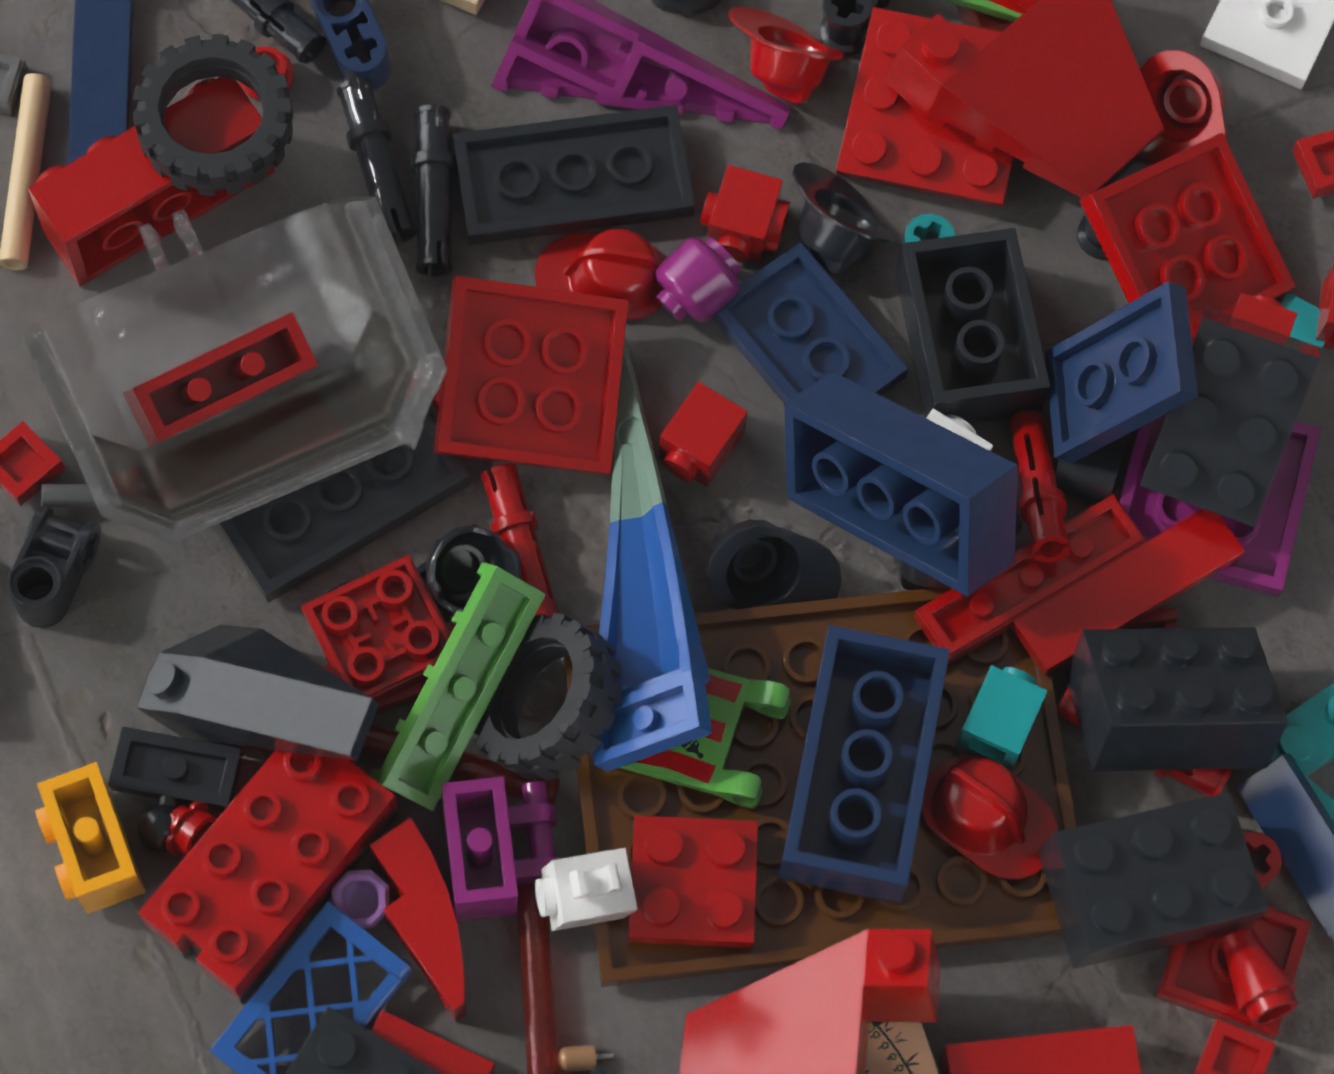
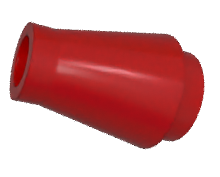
(1257, 979)

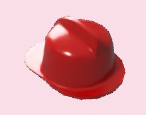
(783, 54)
(1186, 99)
(604, 265)
(988, 815)

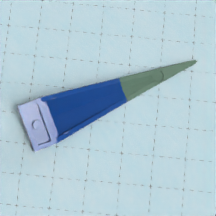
(647, 604)

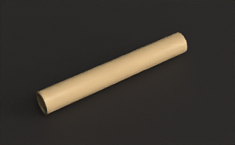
(25, 171)

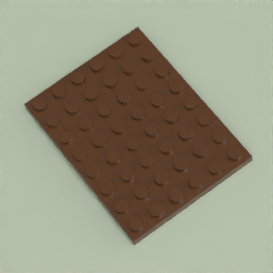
(797, 918)

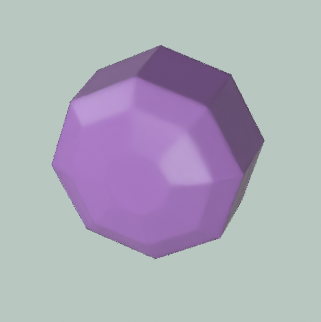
(362, 896)

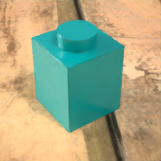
(1002, 715)

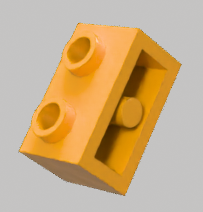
(90, 837)

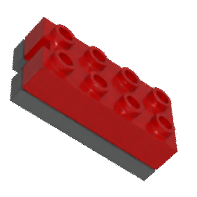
(268, 866)

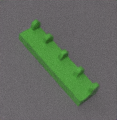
(459, 686)

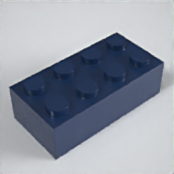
(901, 482)
(864, 764)

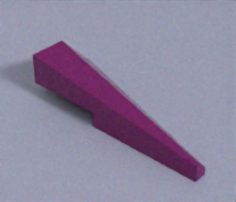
(607, 58)

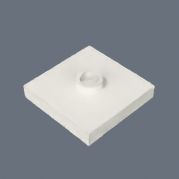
(1271, 35)

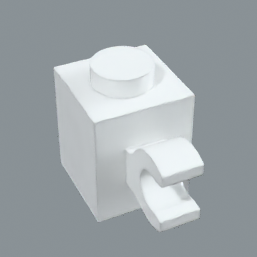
(586, 889)

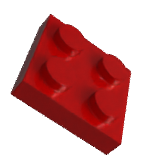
(694, 881)

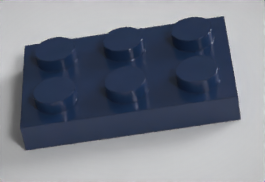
(803, 326)
(1121, 373)

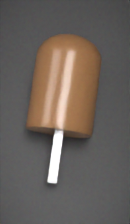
(579, 1058)

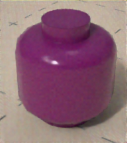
(697, 280)

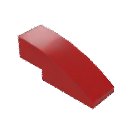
(423, 913)

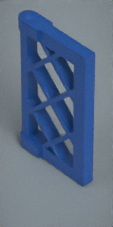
(299, 959)

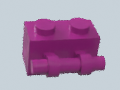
(481, 845)

